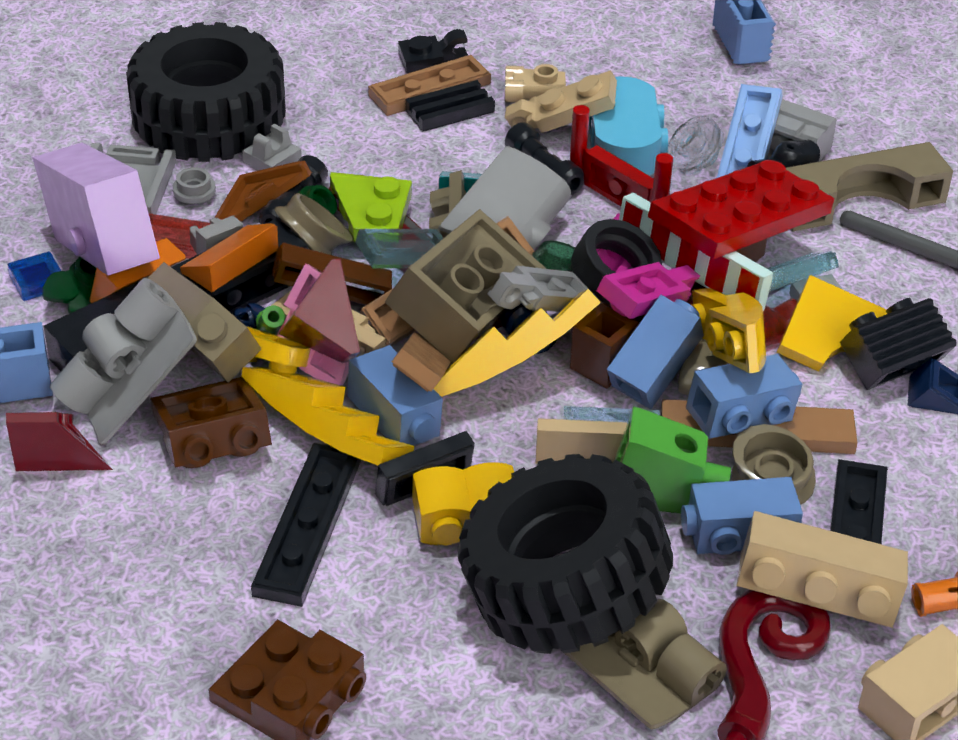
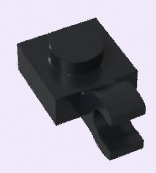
(426, 51)

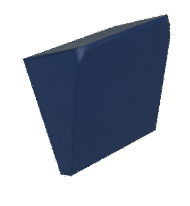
(933, 388)

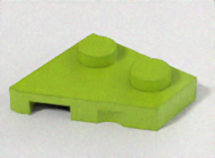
(371, 201)

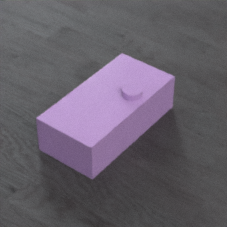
(96, 207)

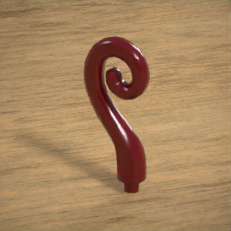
(751, 704)

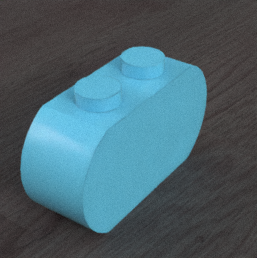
(633, 127)

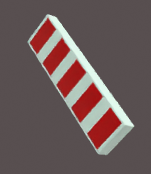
(725, 274)

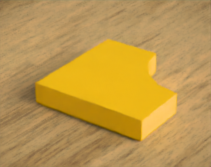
(822, 322)

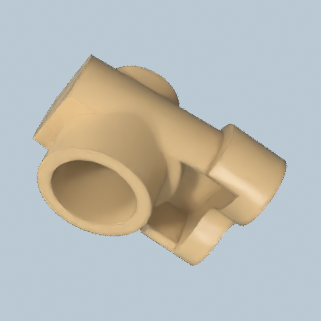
(527, 83)

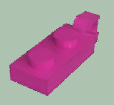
(637, 289)

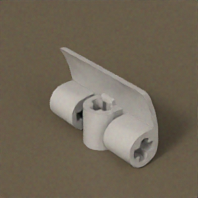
(514, 188)
(125, 358)

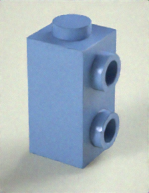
(656, 350)
(731, 400)
(404, 407)
(723, 511)

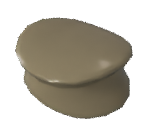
(313, 224)
(774, 453)

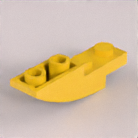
(732, 327)

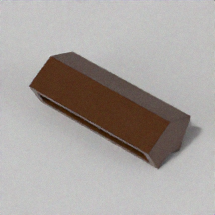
(353, 271)

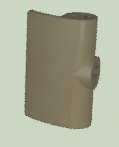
(653, 667)

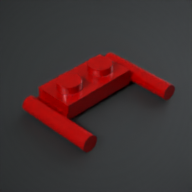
(612, 175)

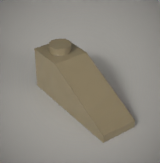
(221, 338)

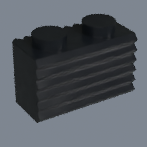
(896, 341)

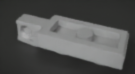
(536, 288)

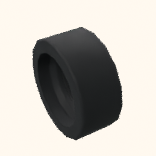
(615, 236)

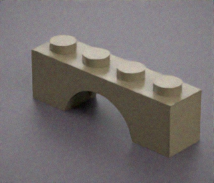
(906, 174)

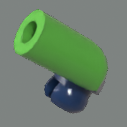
(260, 318)

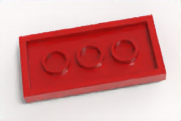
(741, 208)

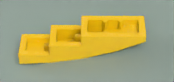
(495, 354)
(319, 411)

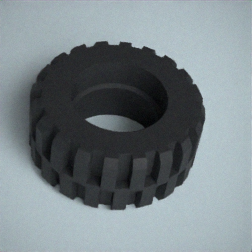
(205, 90)
(578, 595)

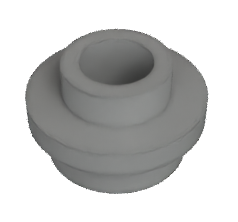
(194, 186)

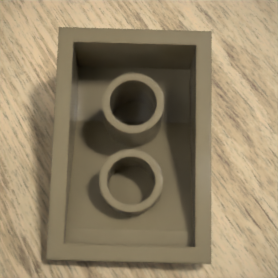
(449, 285)

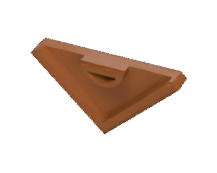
(259, 187)

